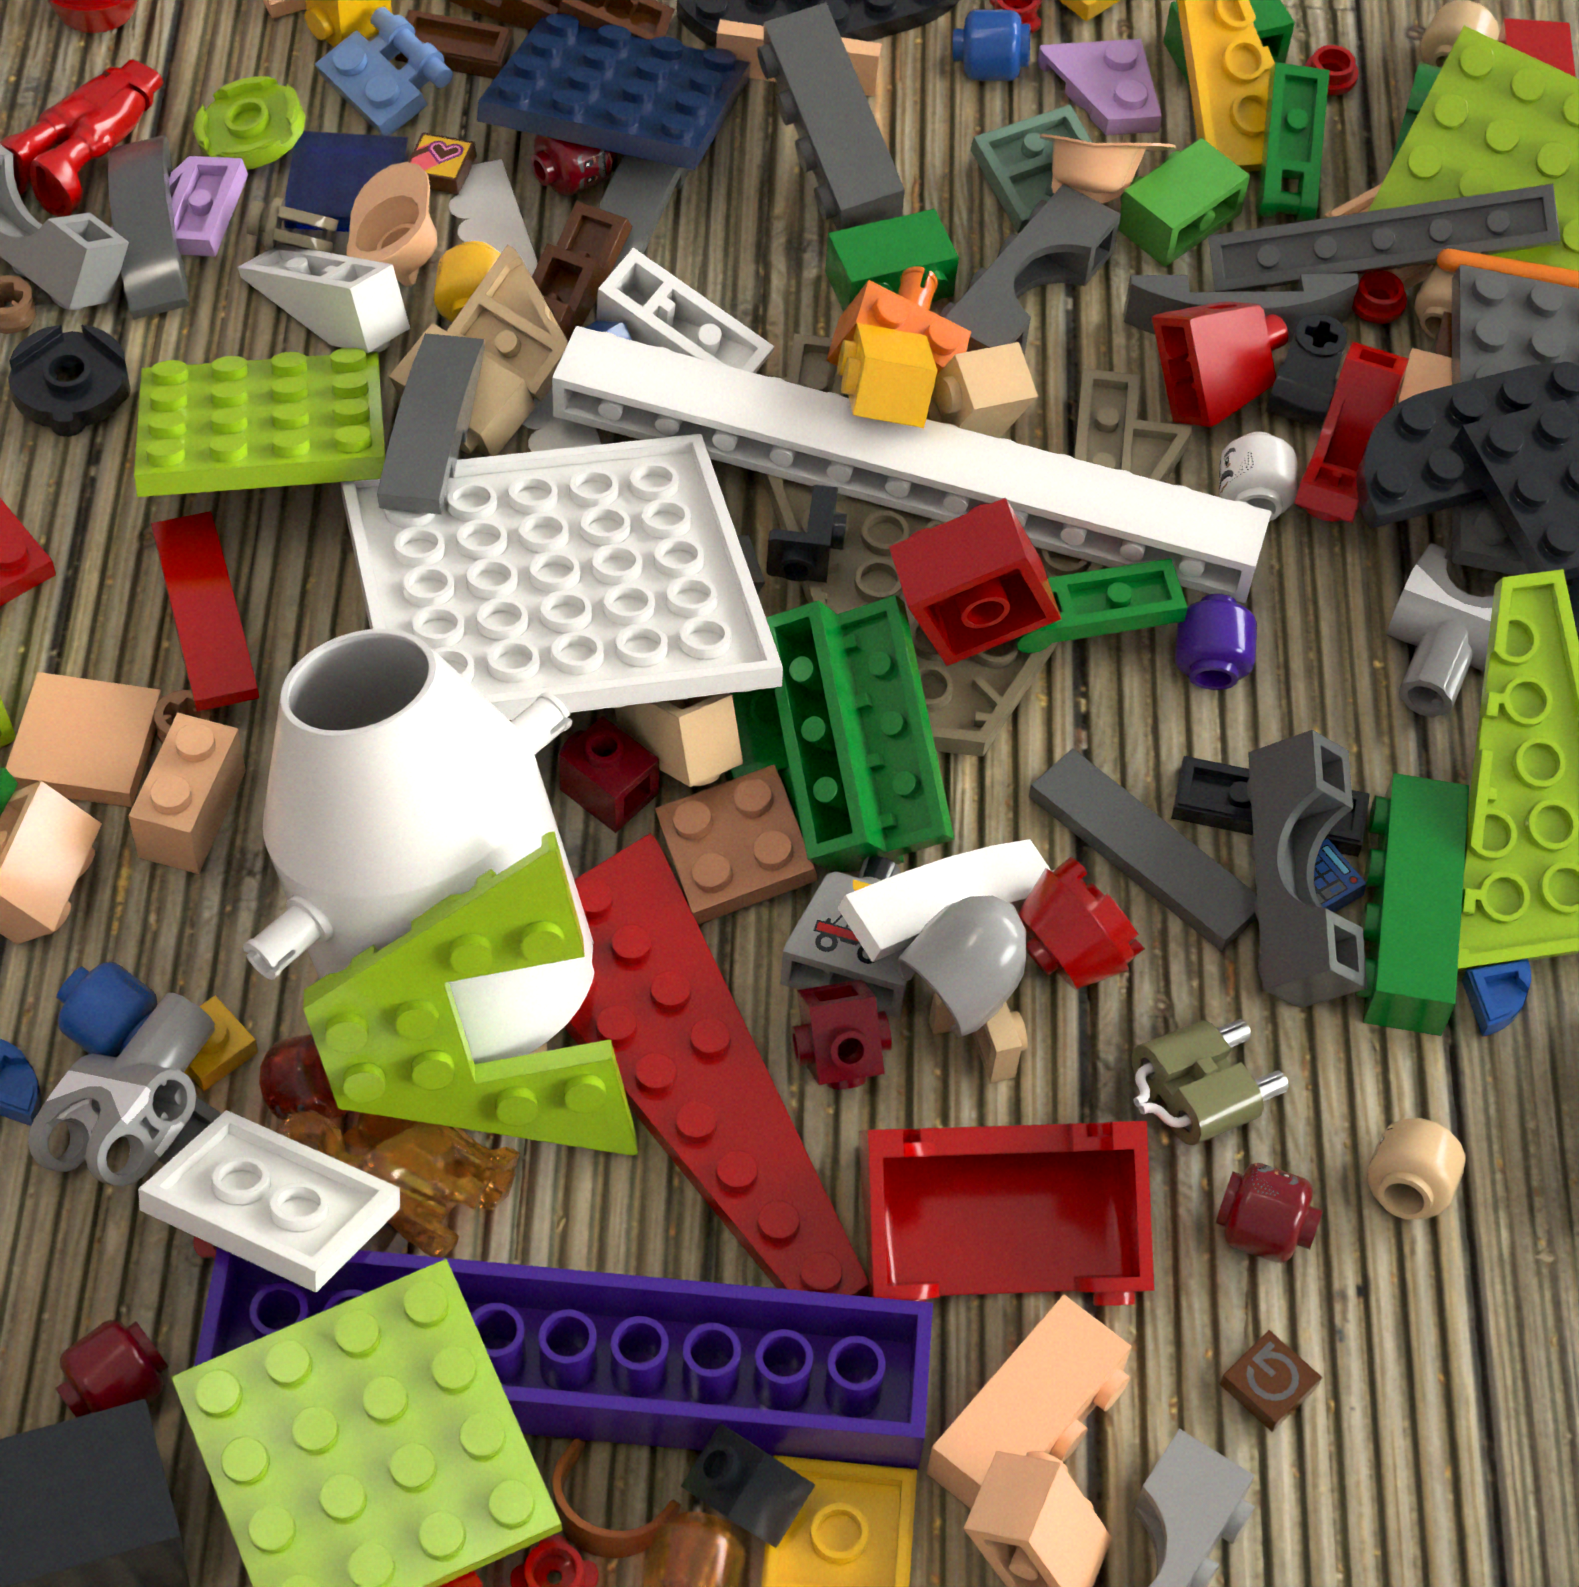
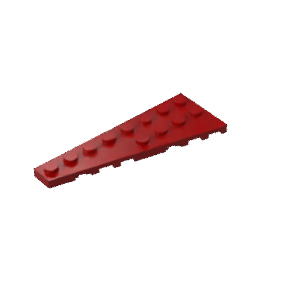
(700, 1076)

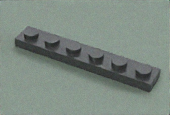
(1384, 238)

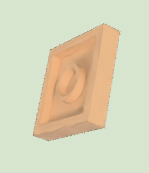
(85, 738)

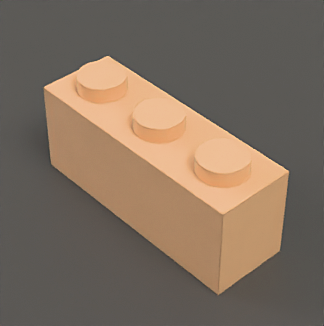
(1034, 1399)

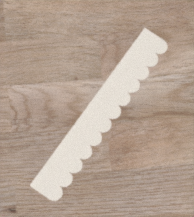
(497, 221)

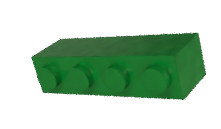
(1415, 903)

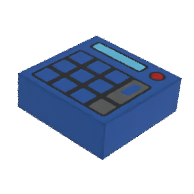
(1336, 879)

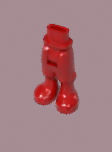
(85, 129)

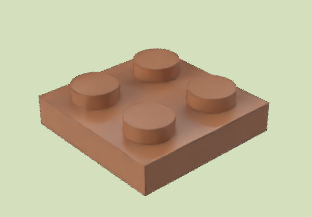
(736, 844)

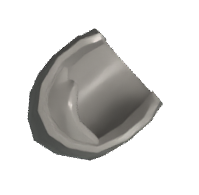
(970, 958)

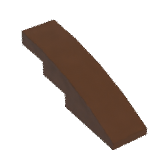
(641, 17)
(580, 263)

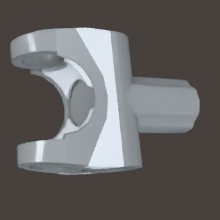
(1448, 633)
(129, 1096)

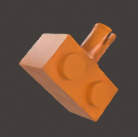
(902, 312)

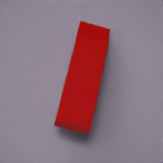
(204, 611)

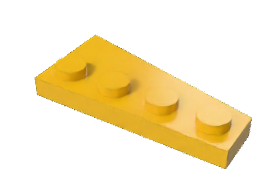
(1227, 77)

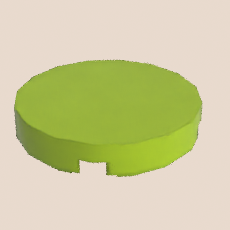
(250, 121)

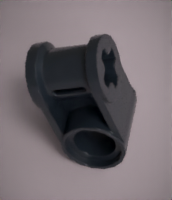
(1309, 371)

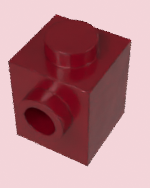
(608, 773)

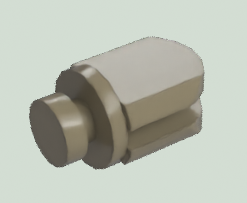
(271, 220)

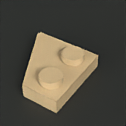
(514, 323)

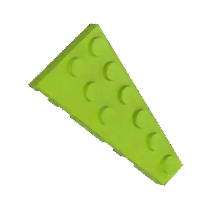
(1525, 782)

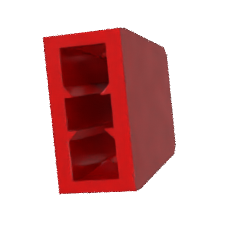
(1216, 358)

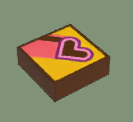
(444, 160)

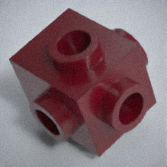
(841, 1034)

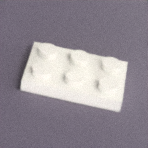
(270, 1200)

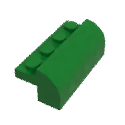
(858, 734)

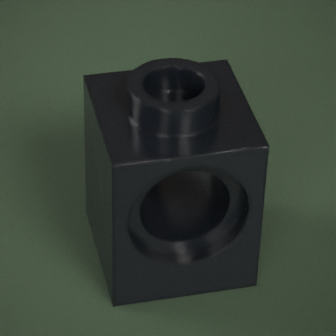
(747, 1485)

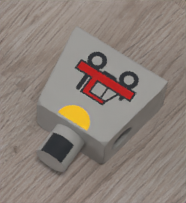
(827, 951)

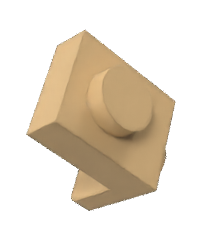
(997, 1040)

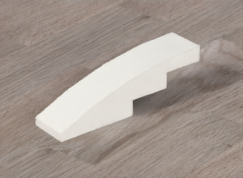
(897, 908)

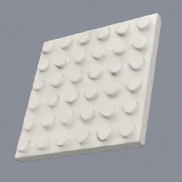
(572, 577)

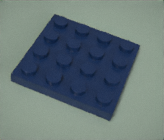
(616, 91)

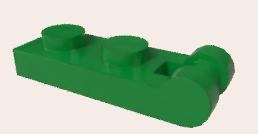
(1293, 140)
(1110, 603)

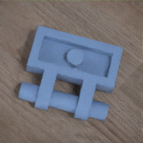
(372, 84)

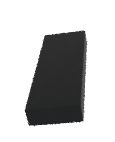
(1218, 798)

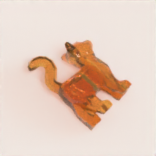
(427, 1162)

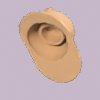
(1097, 168)
(393, 221)

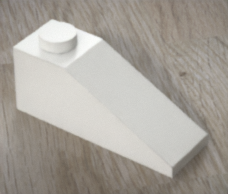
(332, 294)
(676, 317)

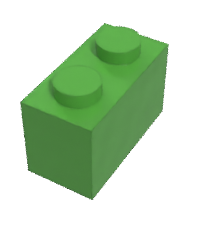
(1182, 201)

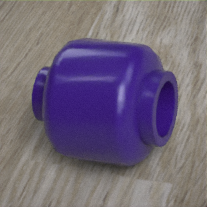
(1216, 642)

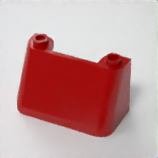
(1008, 1210)

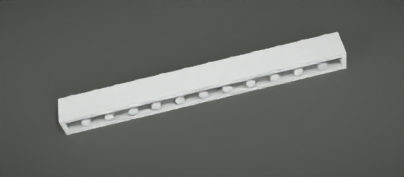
(922, 471)

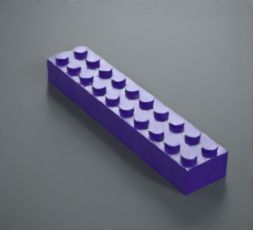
(648, 1353)

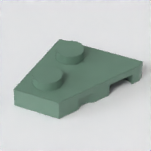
(1021, 162)

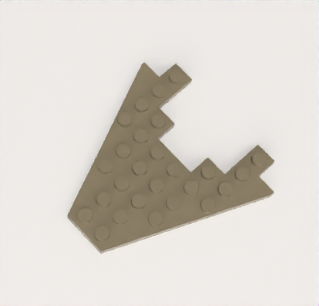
(977, 694)

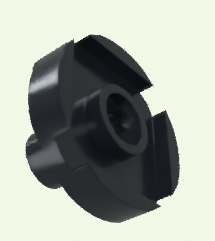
(71, 404)

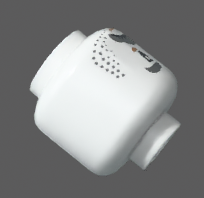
(1259, 472)

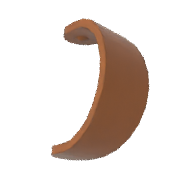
(594, 1539)

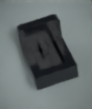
(807, 555)

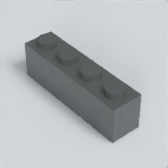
(831, 118)

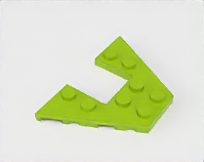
(399, 1042)

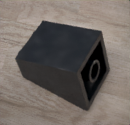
(88, 1505)

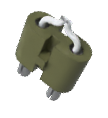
(1199, 1082)

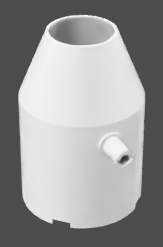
(395, 796)

